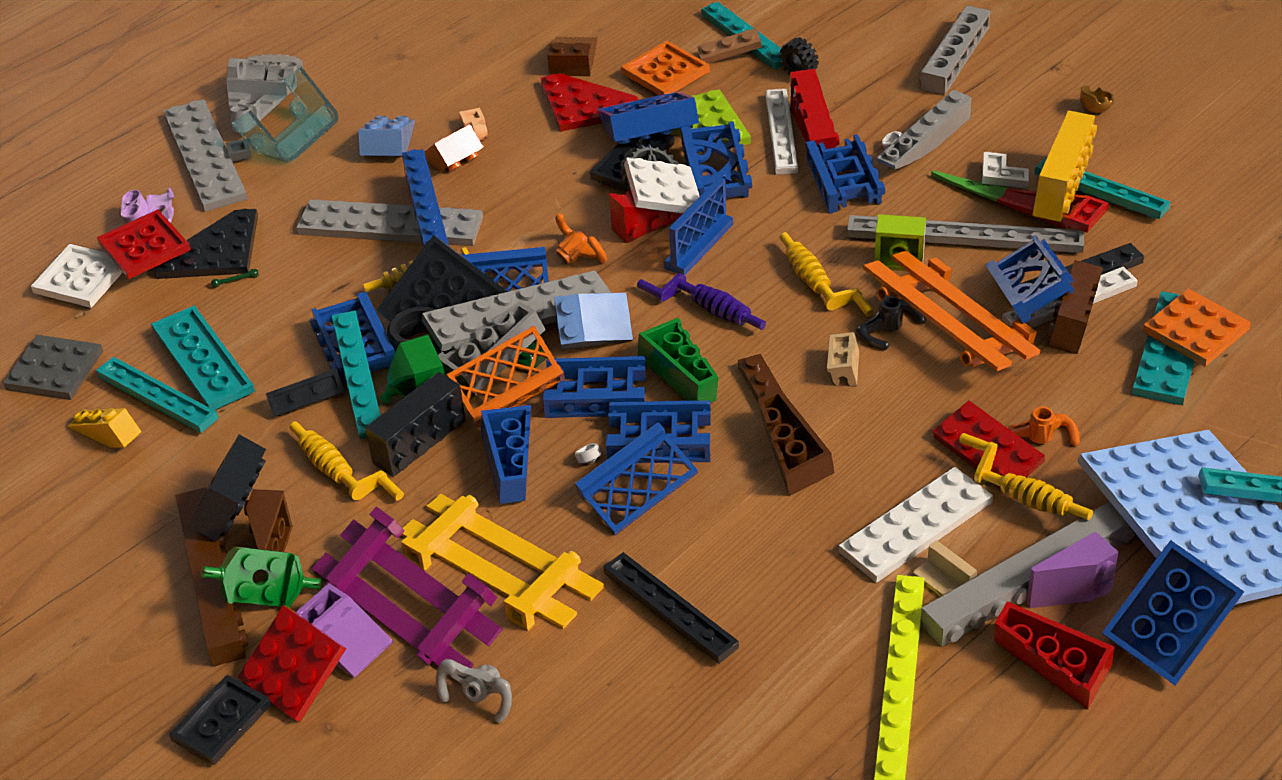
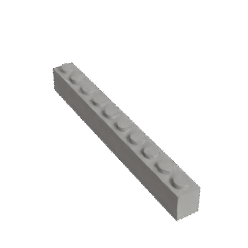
(987, 594)

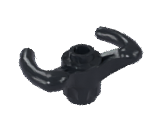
(887, 318)

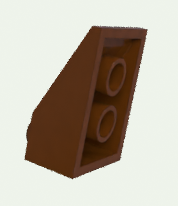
(571, 55)
(269, 519)

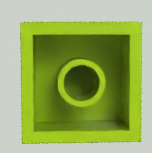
(899, 234)

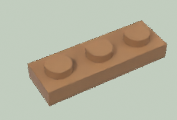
(729, 46)

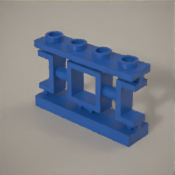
(848, 185)
(594, 401)
(667, 414)

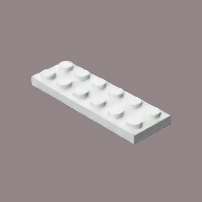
(915, 524)

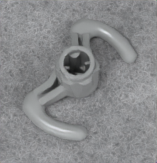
(476, 684)

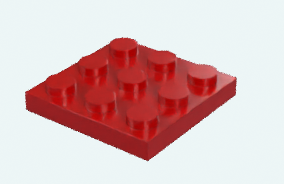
(143, 243)
(292, 663)

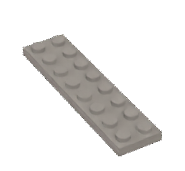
(205, 155)
(383, 222)
(461, 320)

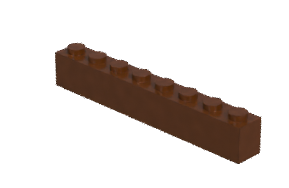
(219, 619)

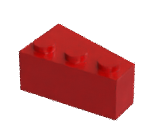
(633, 222)

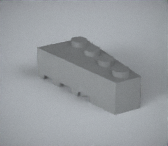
(505, 327)

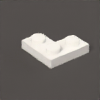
(997, 173)

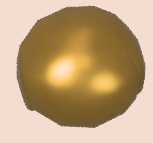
(1097, 100)

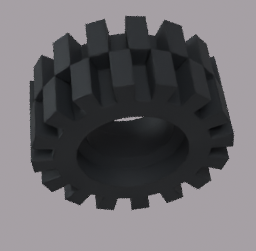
(798, 55)

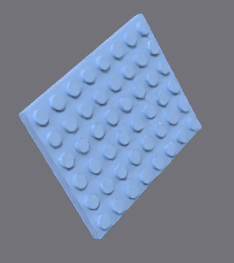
(1163, 500)

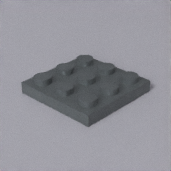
(53, 367)

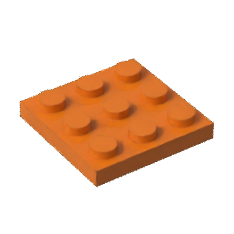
(665, 68)
(1196, 327)

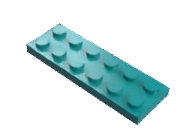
(202, 358)
(1162, 370)

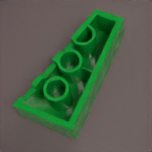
(678, 361)

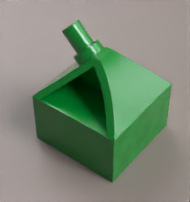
(411, 367)

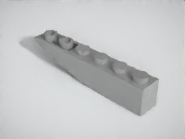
(928, 131)

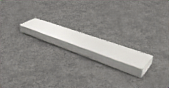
(781, 132)
(1109, 285)

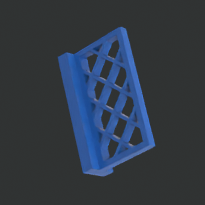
(698, 229)
(510, 260)
(620, 464)

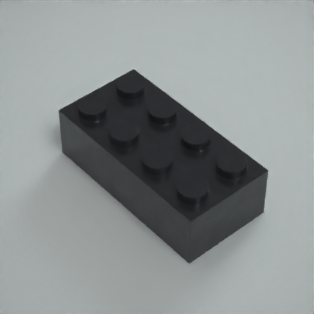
(415, 424)
(229, 488)

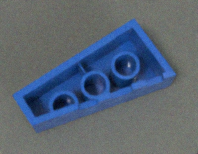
(506, 444)

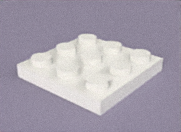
(661, 185)
(78, 276)

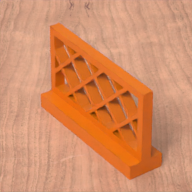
(522, 390)

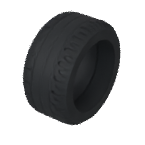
(407, 324)

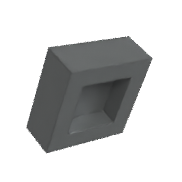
(238, 150)

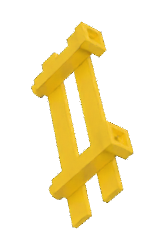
(522, 599)

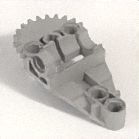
(258, 83)

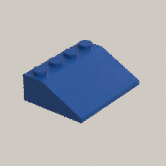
(649, 116)
(1172, 612)

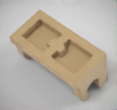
(843, 358)

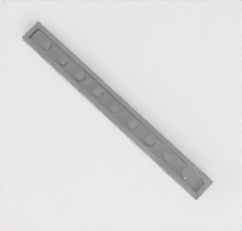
(979, 234)

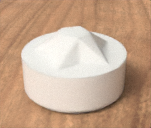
(890, 139)
(588, 453)

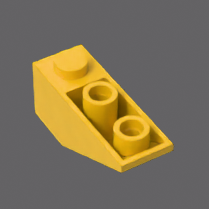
(107, 426)

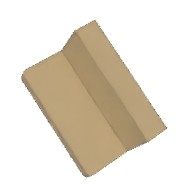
(944, 570)

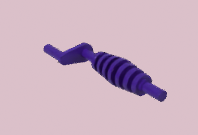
(713, 300)

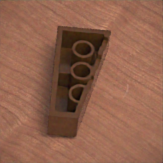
(1075, 308)
(796, 446)

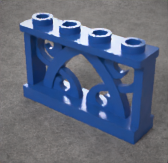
(695, 141)
(1036, 294)
(378, 355)

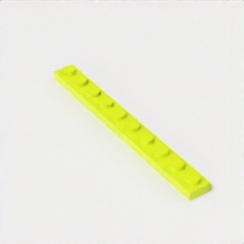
(900, 679)

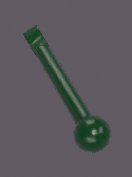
(253, 273)

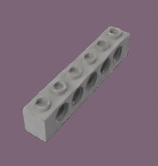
(954, 50)

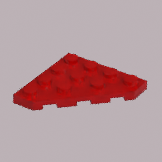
(576, 100)

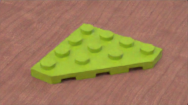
(714, 111)

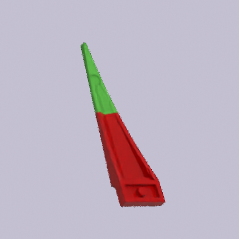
(1082, 215)

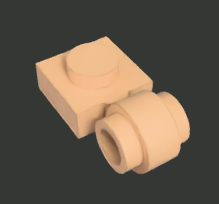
(477, 121)

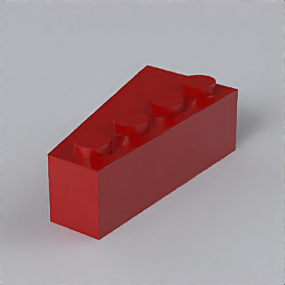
(811, 109)
(1055, 651)

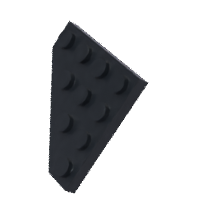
(217, 249)
(438, 280)

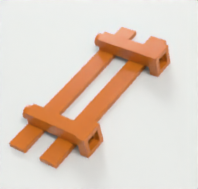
(936, 277)

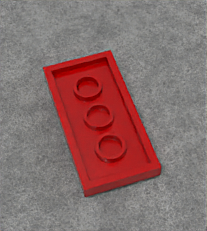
(1012, 452)

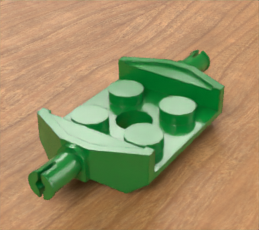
(278, 588)

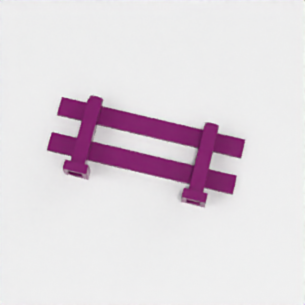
(458, 610)

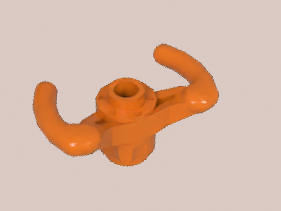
(576, 244)
(1042, 425)

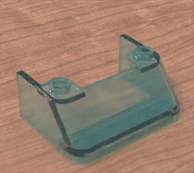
(312, 114)

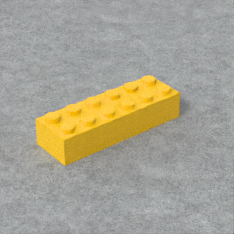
(1065, 166)

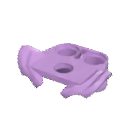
(135, 206)

